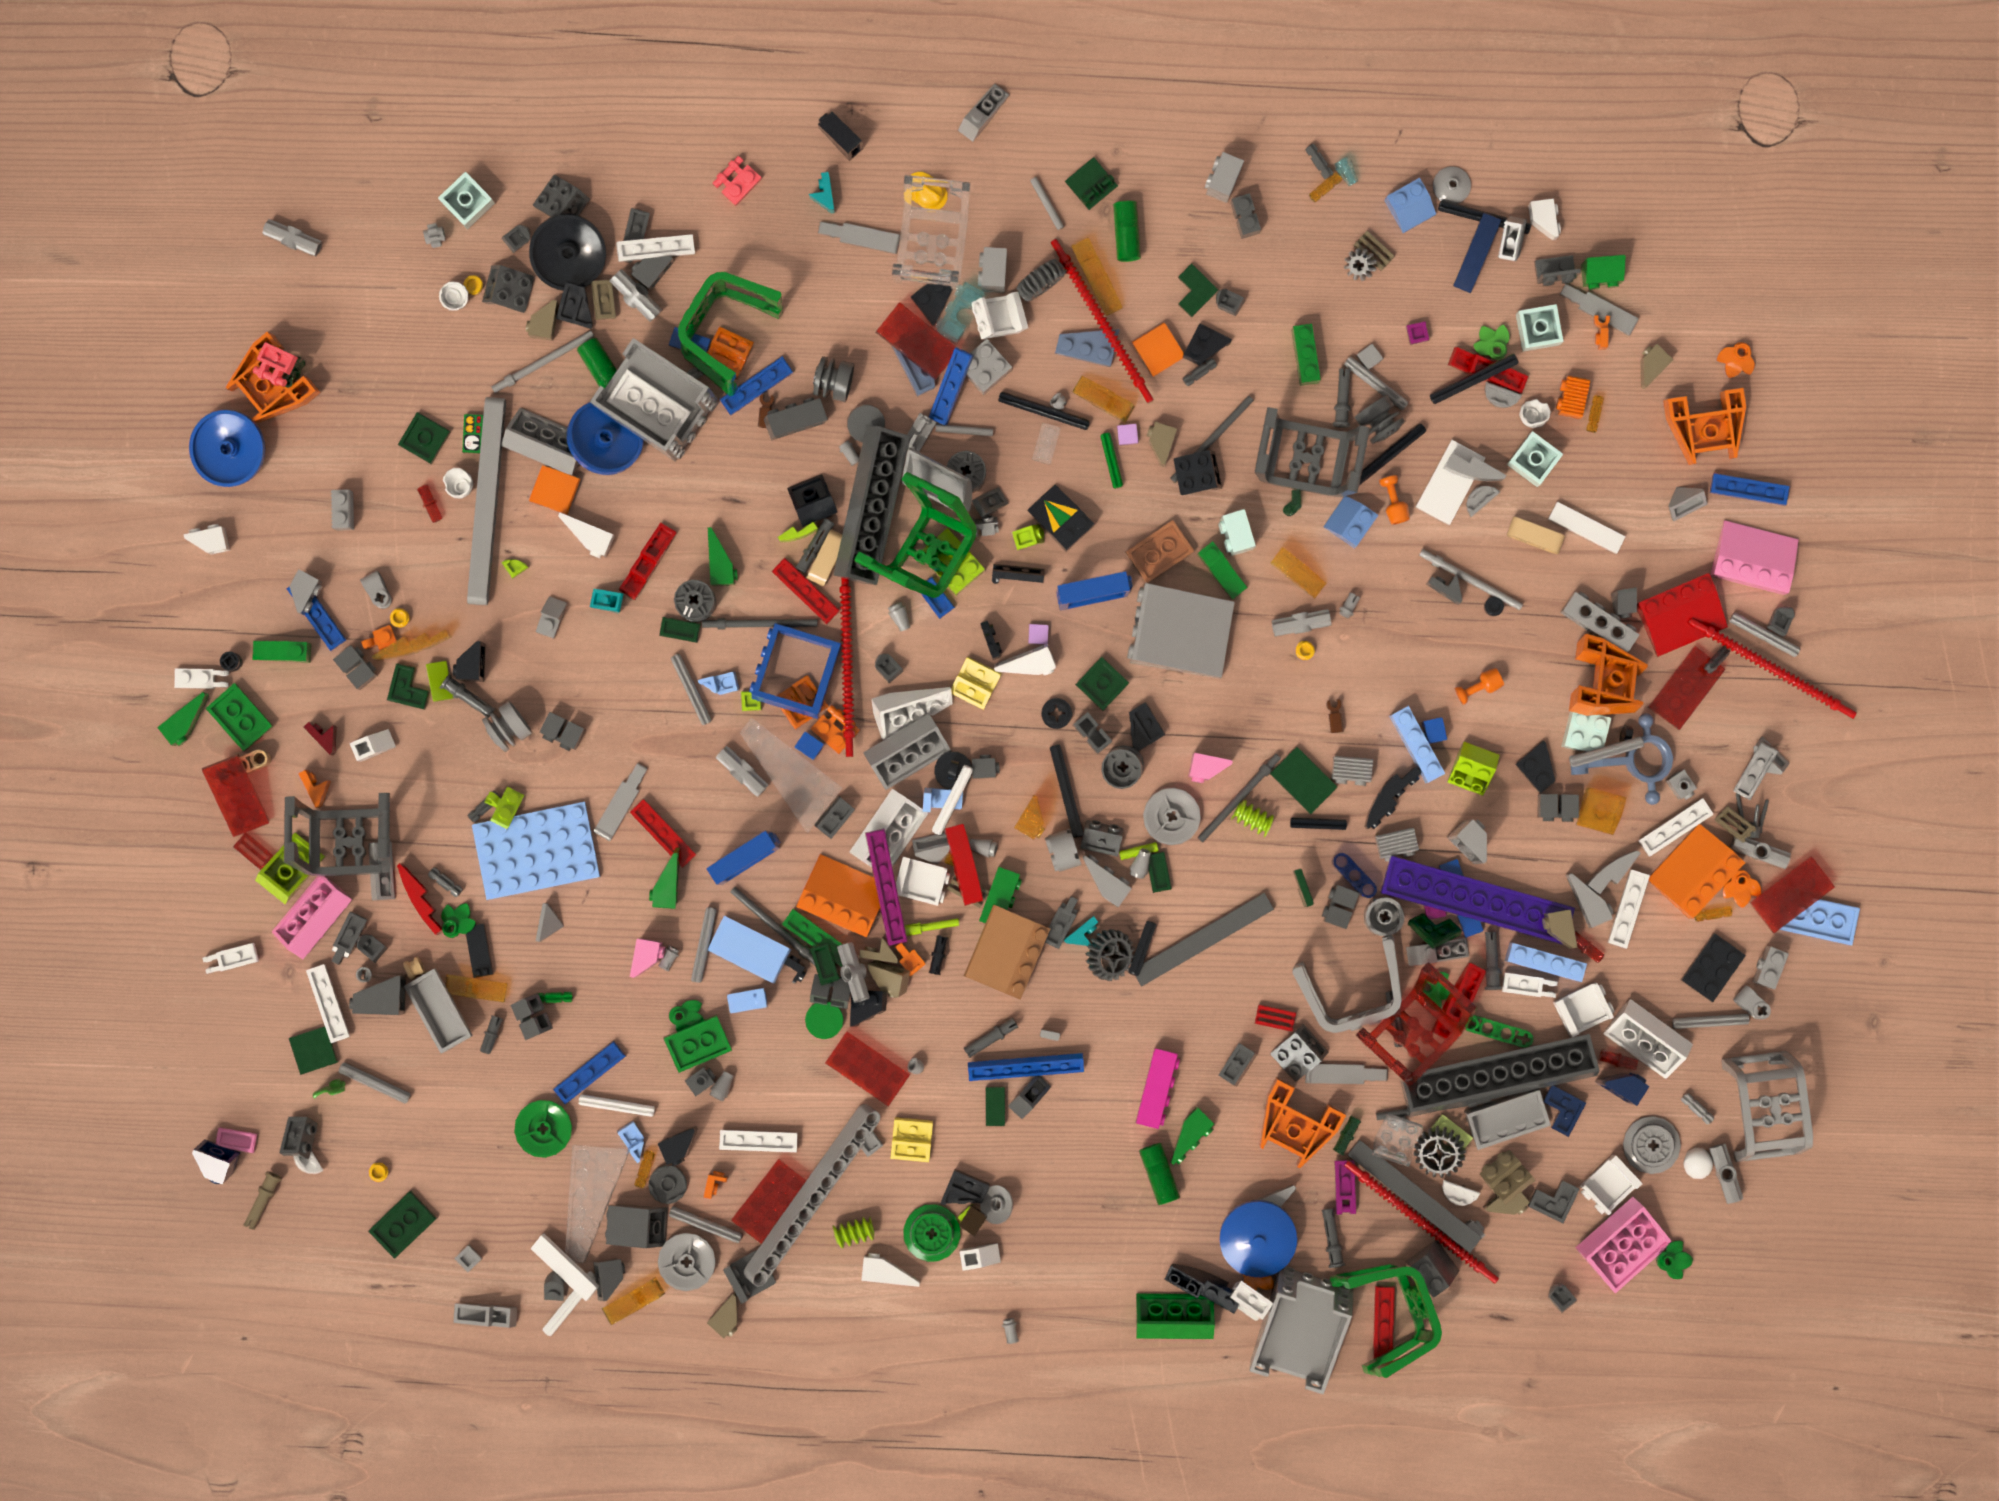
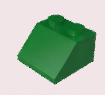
(1603, 271)

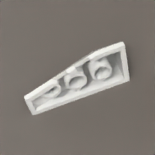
(901, 709)

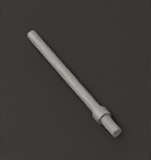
(510, 380)
(1438, 561)

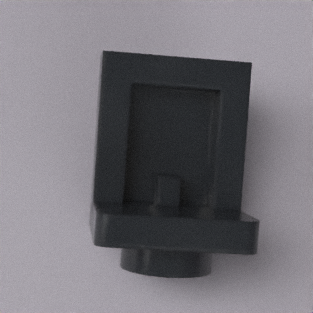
(793, 962)

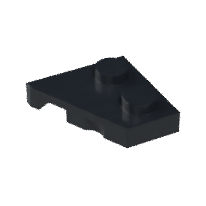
(931, 300)
(1144, 727)
(868, 1008)

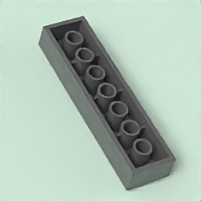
(871, 502)

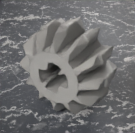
(1361, 257)

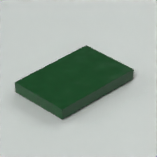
(1303, 780)
(402, 1224)

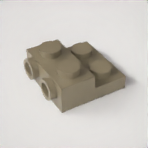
(1506, 1176)

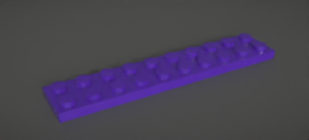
(1469, 897)

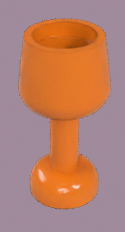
(1398, 511)
(1490, 681)

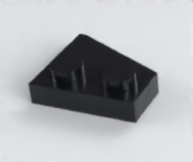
(575, 306)
(1205, 344)
(994, 648)
(1537, 767)
(964, 1189)

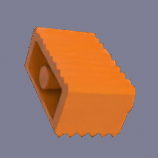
(1573, 397)

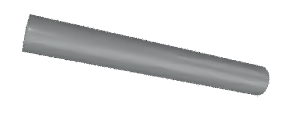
(1047, 204)
(964, 430)

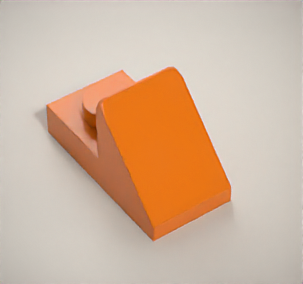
(316, 793)

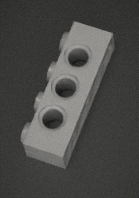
(1572, 611)

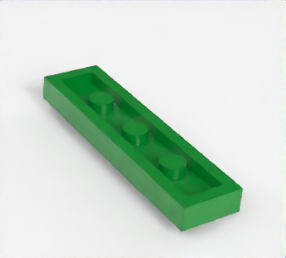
(811, 933)

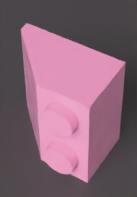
(1205, 767)
(646, 955)

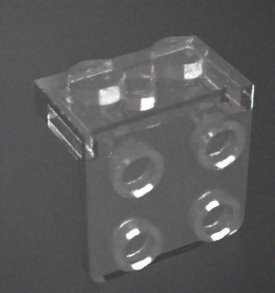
(1396, 1139)

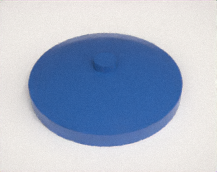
(601, 442)
(227, 448)
(1258, 1238)

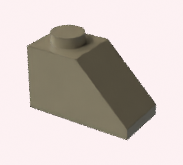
(543, 322)
(1653, 363)
(1161, 441)
(1561, 927)
(889, 978)
(1516, 1205)
(726, 1318)

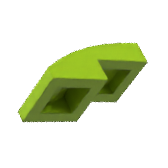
(792, 535)

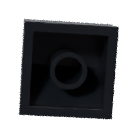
(812, 500)
(471, 664)
(677, 1146)

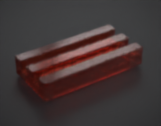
(258, 845)

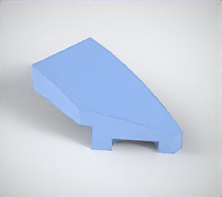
(722, 683)
(633, 1139)

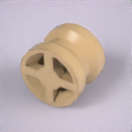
(414, 968)

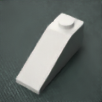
(593, 538)
(1031, 662)
(883, 1271)

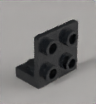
(1197, 472)

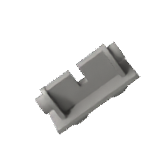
(920, 431)
(987, 525)

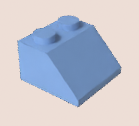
(1410, 205)
(1350, 521)

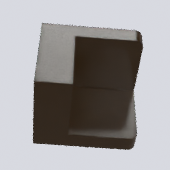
(973, 1220)

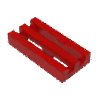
(1259, 1014)

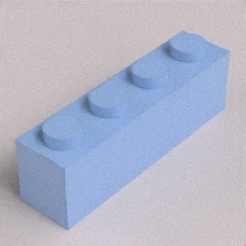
(1417, 744)
(1545, 962)

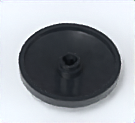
(567, 250)

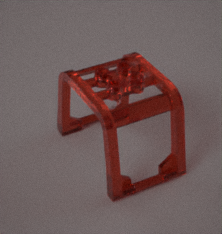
(1466, 1007)

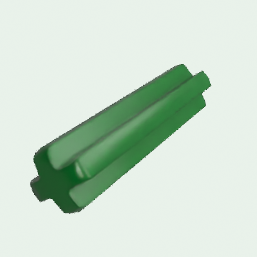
(1111, 460)

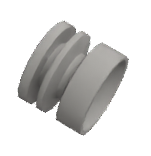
(506, 726)

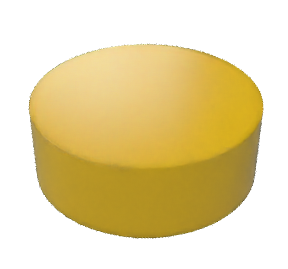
(473, 285)

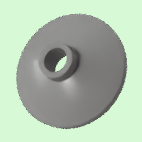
(1445, 192)
(990, 1205)

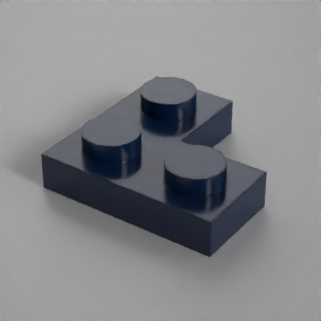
(1569, 1109)

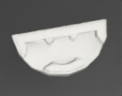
(309, 1165)
(1458, 1194)

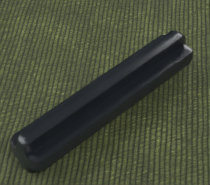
(1313, 823)
(1142, 948)

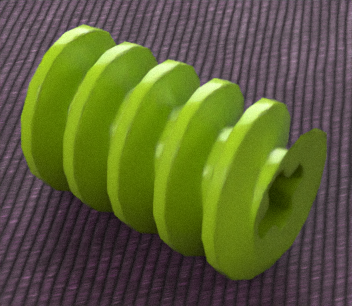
(1253, 817)
(854, 1232)

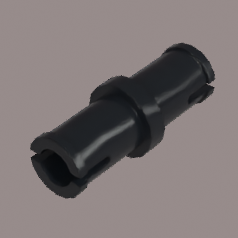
(938, 955)

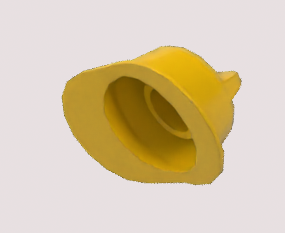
(931, 196)

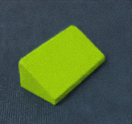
(437, 673)

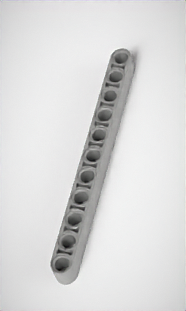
(486, 501)
(811, 1195)

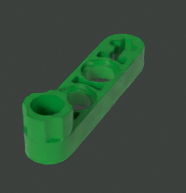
(1496, 1032)

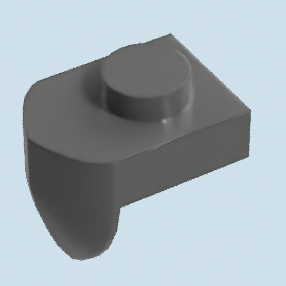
(517, 237)
(1229, 301)
(1781, 620)
(887, 667)
(370, 947)
(554, 1287)
(1561, 1297)

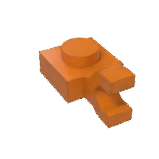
(1601, 337)
(382, 637)
(910, 960)

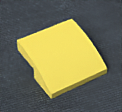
(975, 682)
(911, 1139)

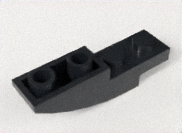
(1384, 802)
(1202, 1283)

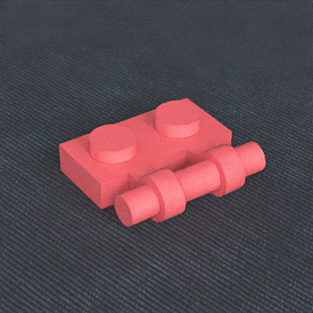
(741, 184)
(278, 359)

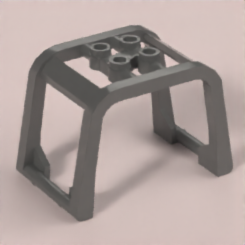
(1266, 463)
(291, 857)

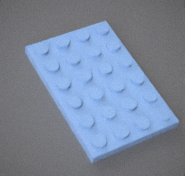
(536, 851)

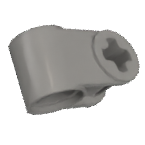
(375, 586)
(1749, 1001)

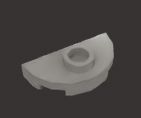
(1500, 396)
(1479, 498)

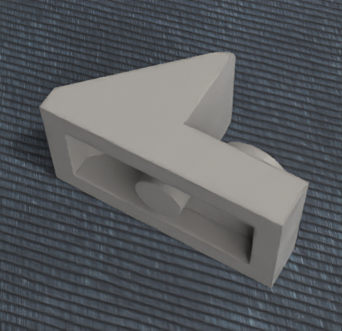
(551, 617)

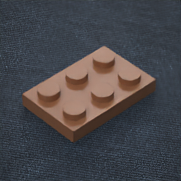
(1159, 551)

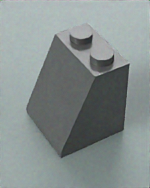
(381, 999)
(636, 1226)
(1434, 1267)

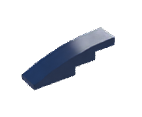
(1477, 252)

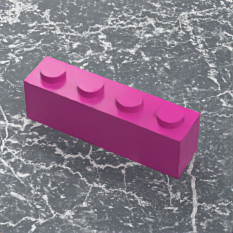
(1156, 1088)

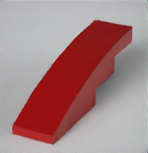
(1471, 363)
(647, 561)
(963, 864)
(416, 891)
(1468, 985)

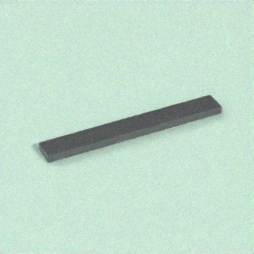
(1204, 939)
(1415, 1196)

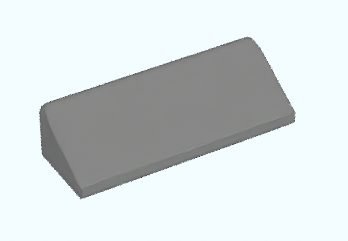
(381, 884)

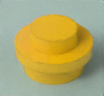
(399, 617)
(1305, 650)
(378, 1172)

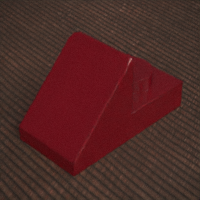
(326, 740)

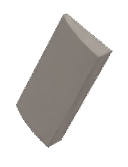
(940, 476)
(438, 1011)
(1507, 1118)

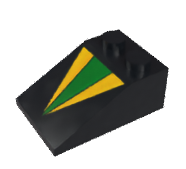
(1061, 518)

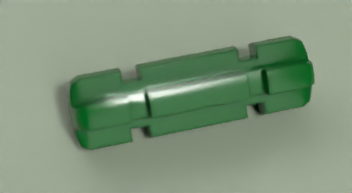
(556, 997)

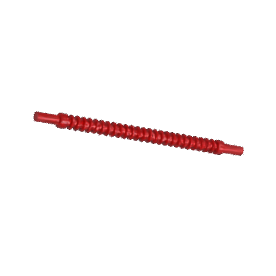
(1138, 381)
(1835, 704)
(848, 734)
(1364, 1177)

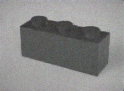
(795, 418)

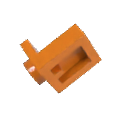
(711, 1186)

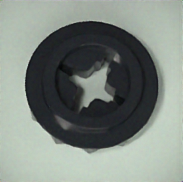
(1062, 707)

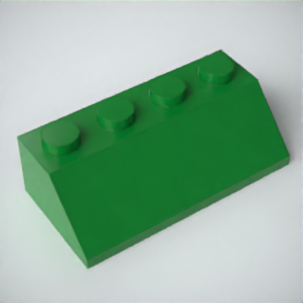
(1174, 1316)

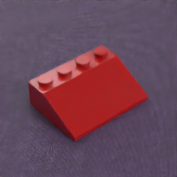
(1669, 613)

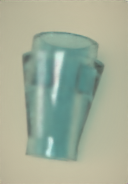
(1346, 171)

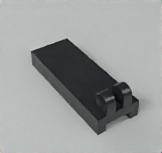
(1017, 573)
(479, 951)

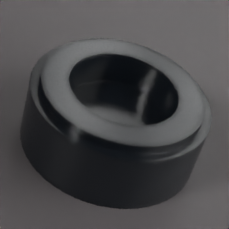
(1493, 606)
(1626, 733)

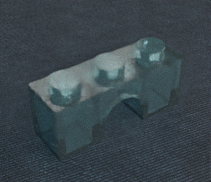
(949, 326)

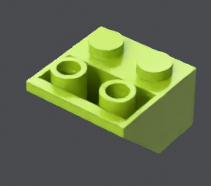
(1473, 768)

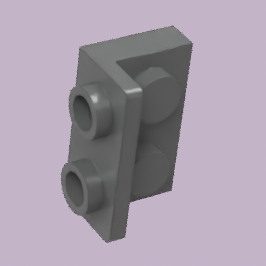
(1102, 837)
(298, 1137)

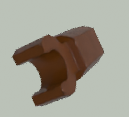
(764, 409)
(1335, 717)

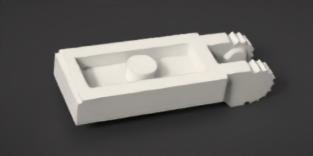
(199, 678)
(233, 958)
(1526, 985)

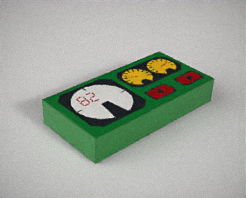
(472, 433)

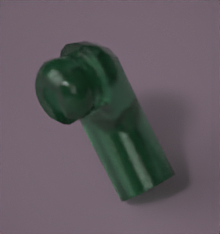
(1295, 505)

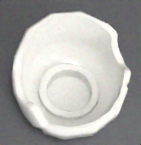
(453, 295)
(1534, 413)
(458, 483)
(1698, 1163)

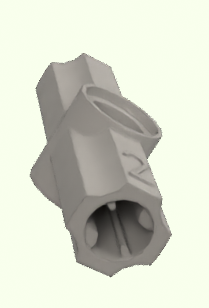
(292, 237)
(635, 295)
(1301, 622)
(742, 771)
(1771, 855)
(853, 972)
(1730, 1185)

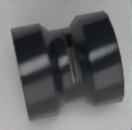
(233, 664)

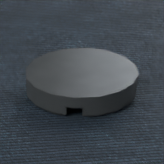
(861, 417)
(667, 1184)

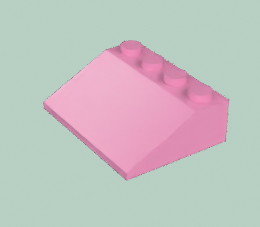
(1755, 558)
(1624, 1244)

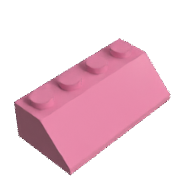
(311, 916)

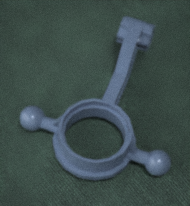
(1652, 796)

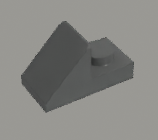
(990, 502)
(1451, 591)

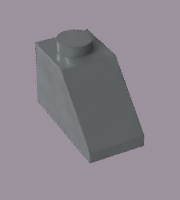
(651, 270)
(1624, 602)
(1029, 1096)
(608, 1277)

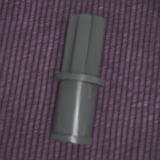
(491, 1034)

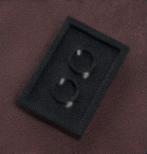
(1713, 967)

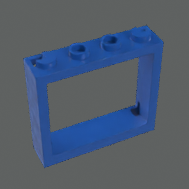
(1093, 590)
(827, 674)
(744, 857)

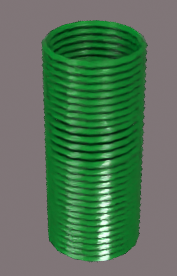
(1128, 235)
(597, 361)
(1159, 1176)

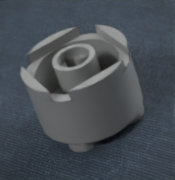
(1064, 850)
(1393, 912)

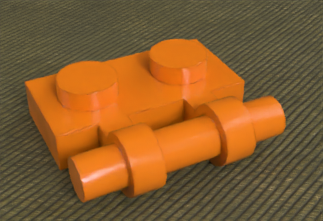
(829, 732)

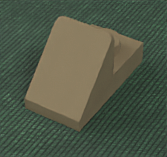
(885, 954)

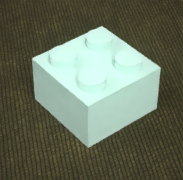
(466, 200)
(1539, 328)
(1534, 459)
(1237, 532)
(1585, 732)

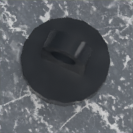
(949, 767)

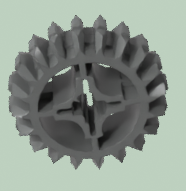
(1041, 280)
(1106, 948)
(1441, 1168)

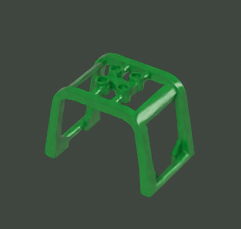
(700, 306)
(966, 527)
(1419, 1306)

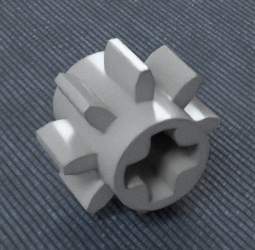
(434, 235)

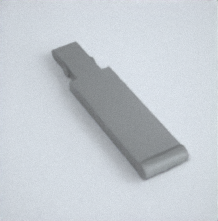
(862, 236)
(1595, 305)
(620, 804)
(1344, 1074)

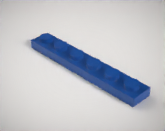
(1026, 1067)

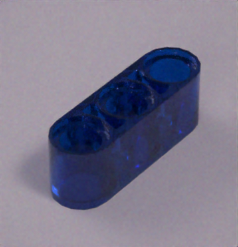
(1362, 880)

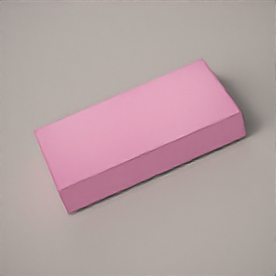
(236, 1140)

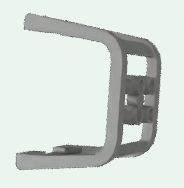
(1357, 1020)
(1782, 1147)

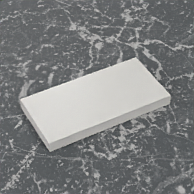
(648, 406)
(1446, 490)

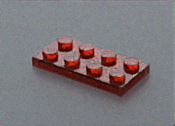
(916, 340)
(1685, 689)
(235, 795)
(1792, 894)
(867, 1068)
(769, 1201)

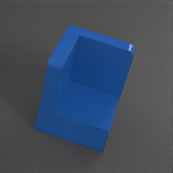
(1434, 730)
(809, 746)

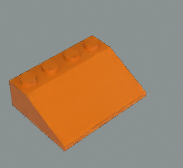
(1695, 871)
(841, 896)

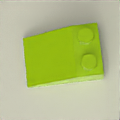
(969, 569)
(280, 877)

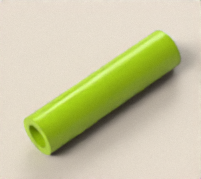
(1133, 852)

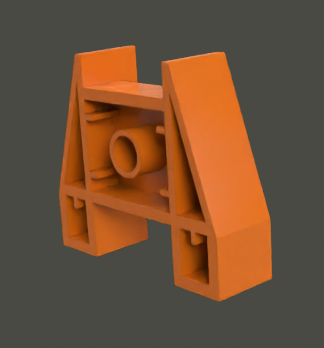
(265, 396)
(1707, 430)
(1613, 679)
(1295, 1129)

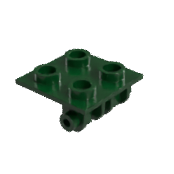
(1091, 183)

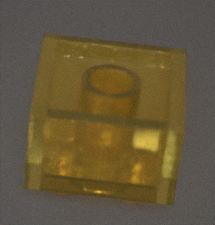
(1601, 810)
(1031, 820)

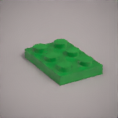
(239, 717)
(697, 1043)

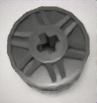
(833, 379)
(1380, 419)
(976, 467)
(699, 611)
(1115, 775)

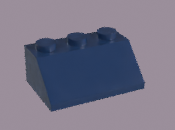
(1625, 1086)

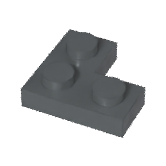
(1556, 1206)

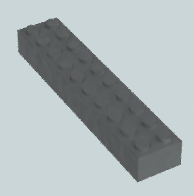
(1501, 1075)

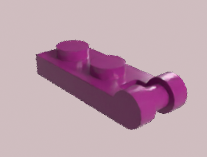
(1344, 1188)

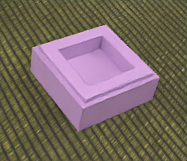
(1127, 434)
(1038, 634)

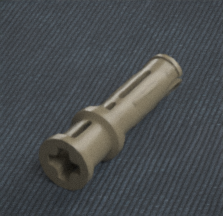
(265, 1192)

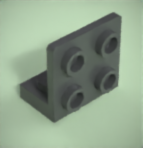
(560, 198)
(1556, 270)
(508, 288)
(1299, 1053)
(742, 1286)

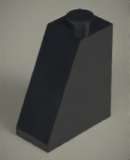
(840, 135)

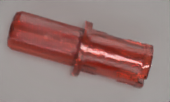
(429, 503)
(1587, 948)
(1618, 1059)

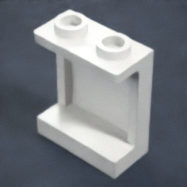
(999, 316)
(921, 881)
(1584, 1009)
(1609, 1184)
(1250, 1301)

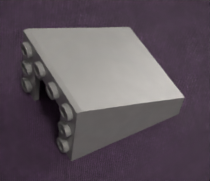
(671, 382)
(1181, 631)
(1303, 1328)

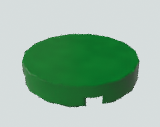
(824, 1020)

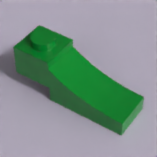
(1222, 570)

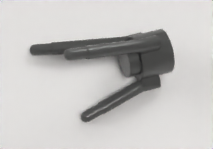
(1758, 826)

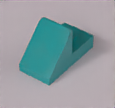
(824, 198)
(606, 600)
(1078, 936)

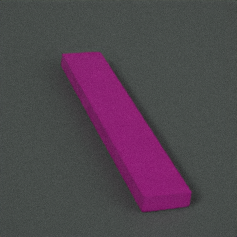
(886, 886)

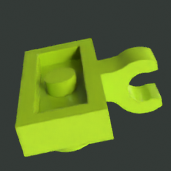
(505, 807)

